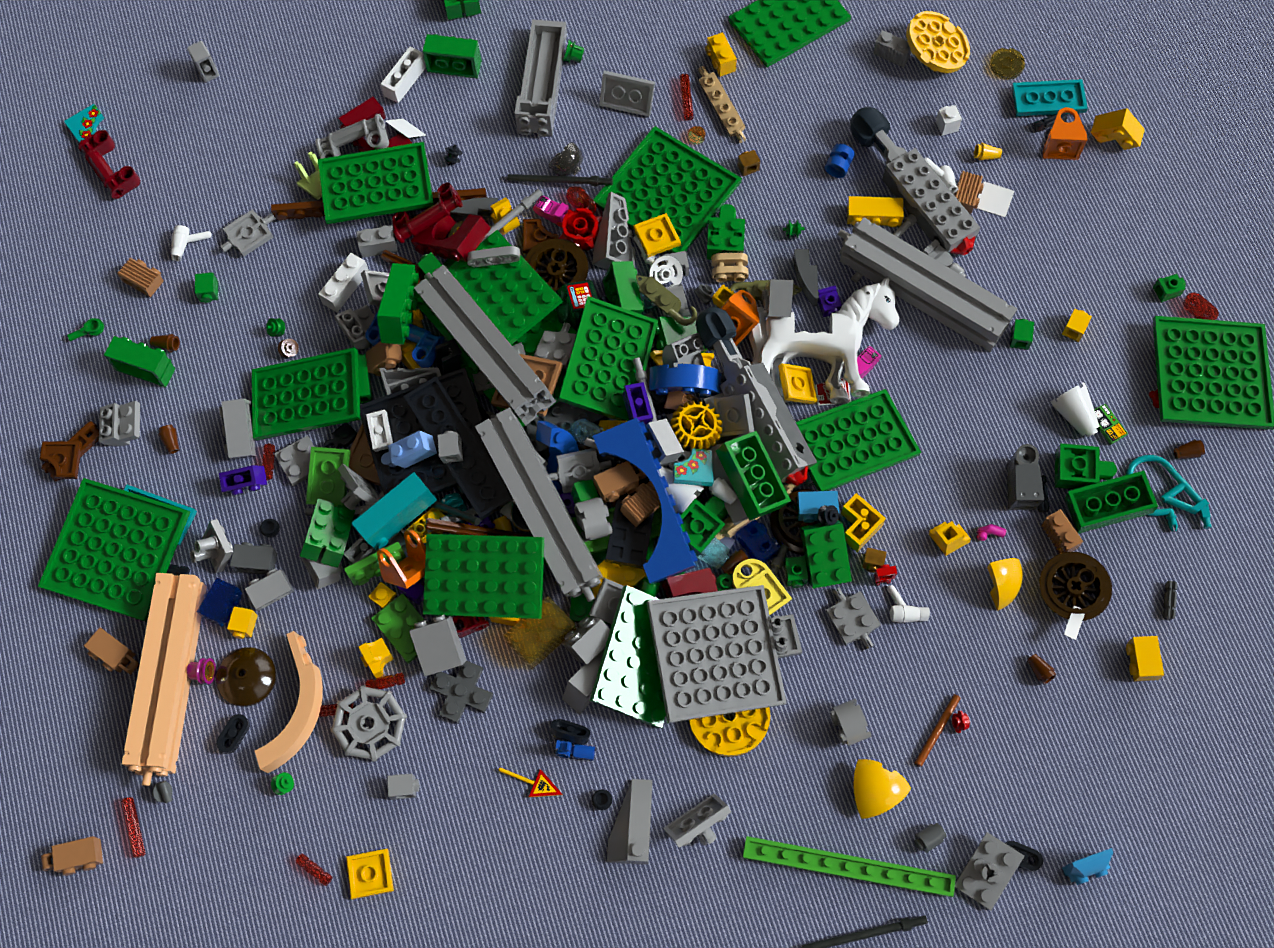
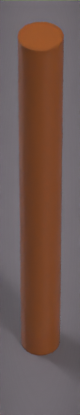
(937, 730)

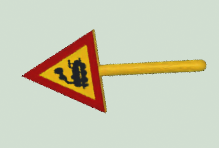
(541, 786)

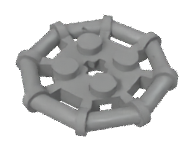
(357, 720)

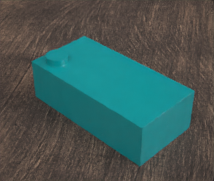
(394, 511)

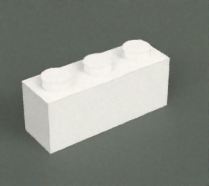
(403, 75)
(343, 282)

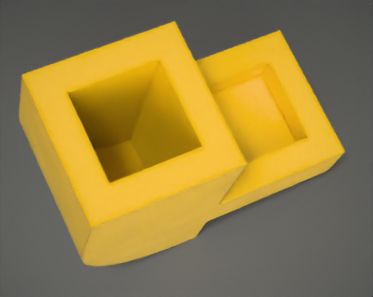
(501, 209)

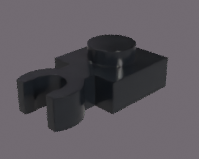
(342, 436)

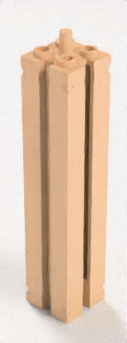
(162, 676)

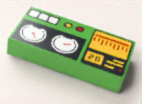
(1109, 425)

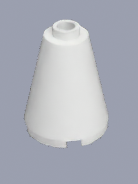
(1078, 410)
(683, 493)

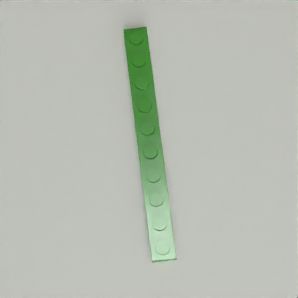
(849, 866)

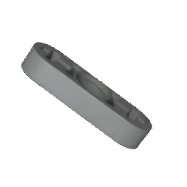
(493, 256)

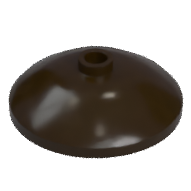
(256, 682)

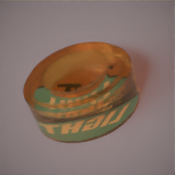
(696, 135)

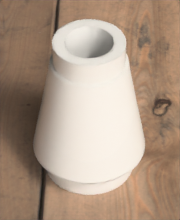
(723, 491)

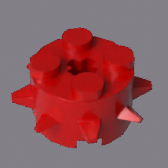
(580, 227)

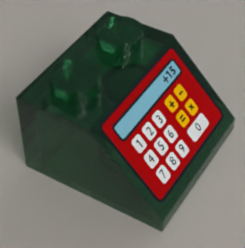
(573, 300)

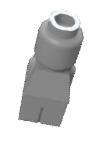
(940, 254)

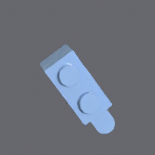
(409, 450)

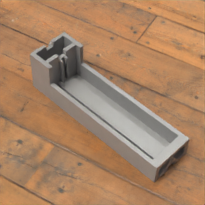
(541, 79)

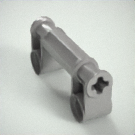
(371, 128)

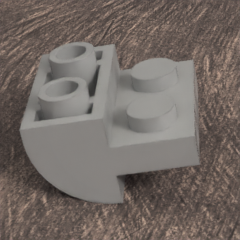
(355, 325)
(684, 351)
(119, 423)

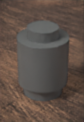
(930, 837)

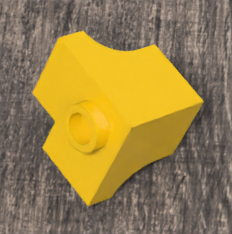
(949, 537)
(376, 656)

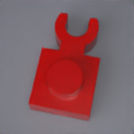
(885, 574)

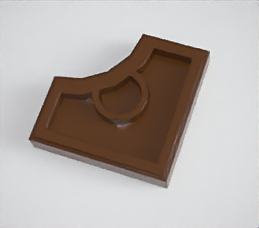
(534, 234)
(63, 457)

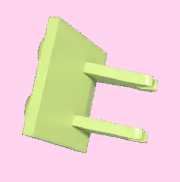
(310, 183)

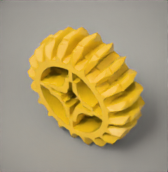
(708, 434)

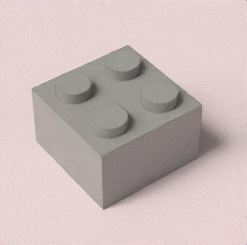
(587, 639)

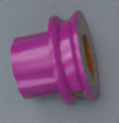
(202, 671)

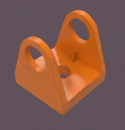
(1065, 139)
(743, 313)
(409, 569)

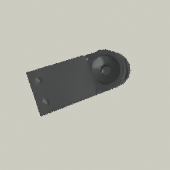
(1024, 479)

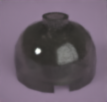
(567, 161)

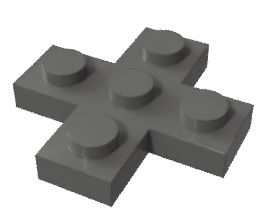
(461, 691)

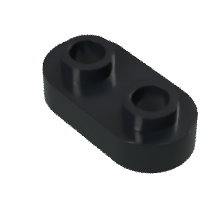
(570, 731)
(231, 733)
(1027, 852)

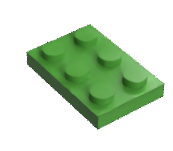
(324, 476)
(369, 567)
(396, 622)

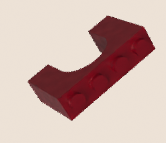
(367, 111)
(457, 245)
(690, 584)

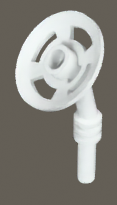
(662, 271)

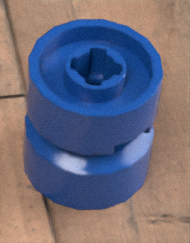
(839, 160)

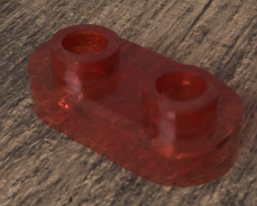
(583, 198)
(1201, 308)

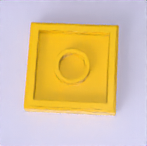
(657, 235)
(797, 384)
(369, 874)

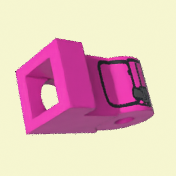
(550, 209)
(867, 361)

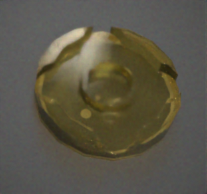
(1007, 63)

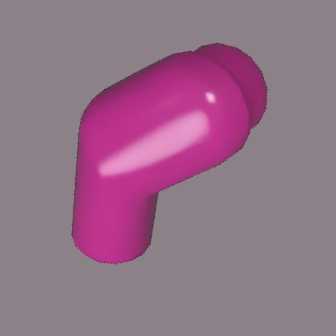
(982, 532)

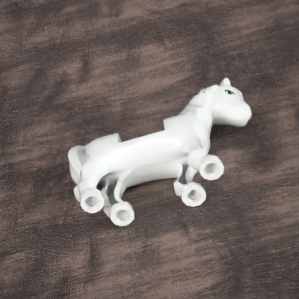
(777, 343)

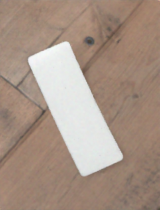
(1074, 624)

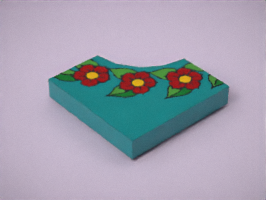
(84, 122)
(695, 470)

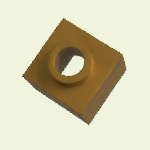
(748, 162)
(873, 559)

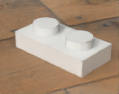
(379, 430)

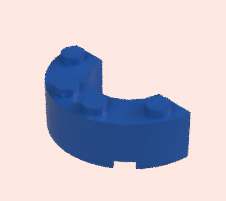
(685, 378)
(559, 443)

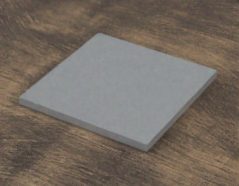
(715, 653)

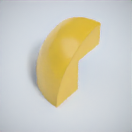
(1006, 579)
(877, 788)

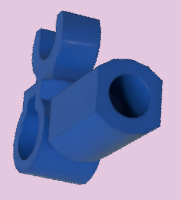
(566, 750)

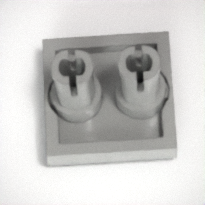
(213, 547)
(785, 636)

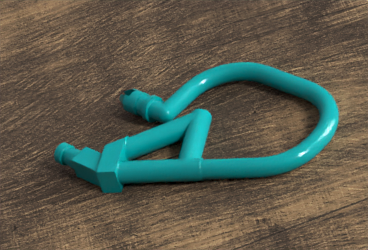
(1201, 504)

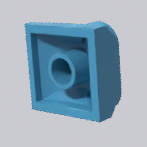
(1083, 868)

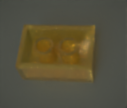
(539, 637)

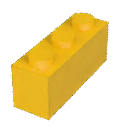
(878, 210)

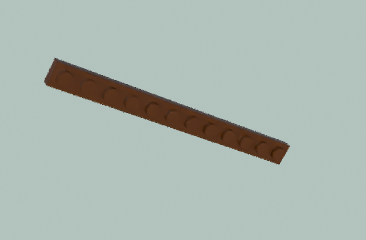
(316, 208)

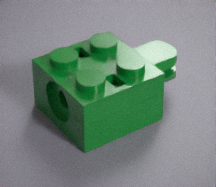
(725, 232)
(1080, 466)
(702, 522)

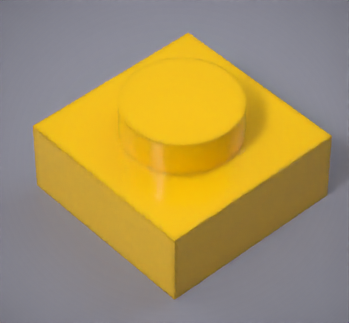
(382, 595)

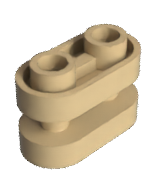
(729, 267)

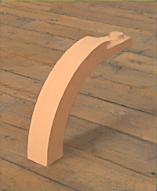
(305, 715)

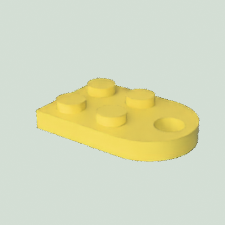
(761, 575)

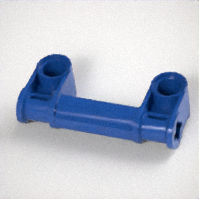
(423, 338)

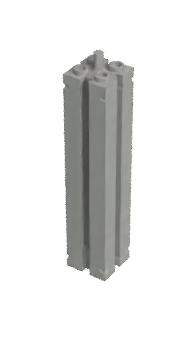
(926, 283)
(485, 344)
(540, 504)

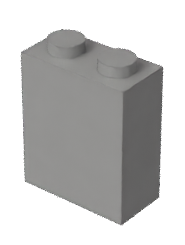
(437, 645)

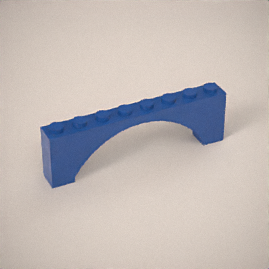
(672, 550)

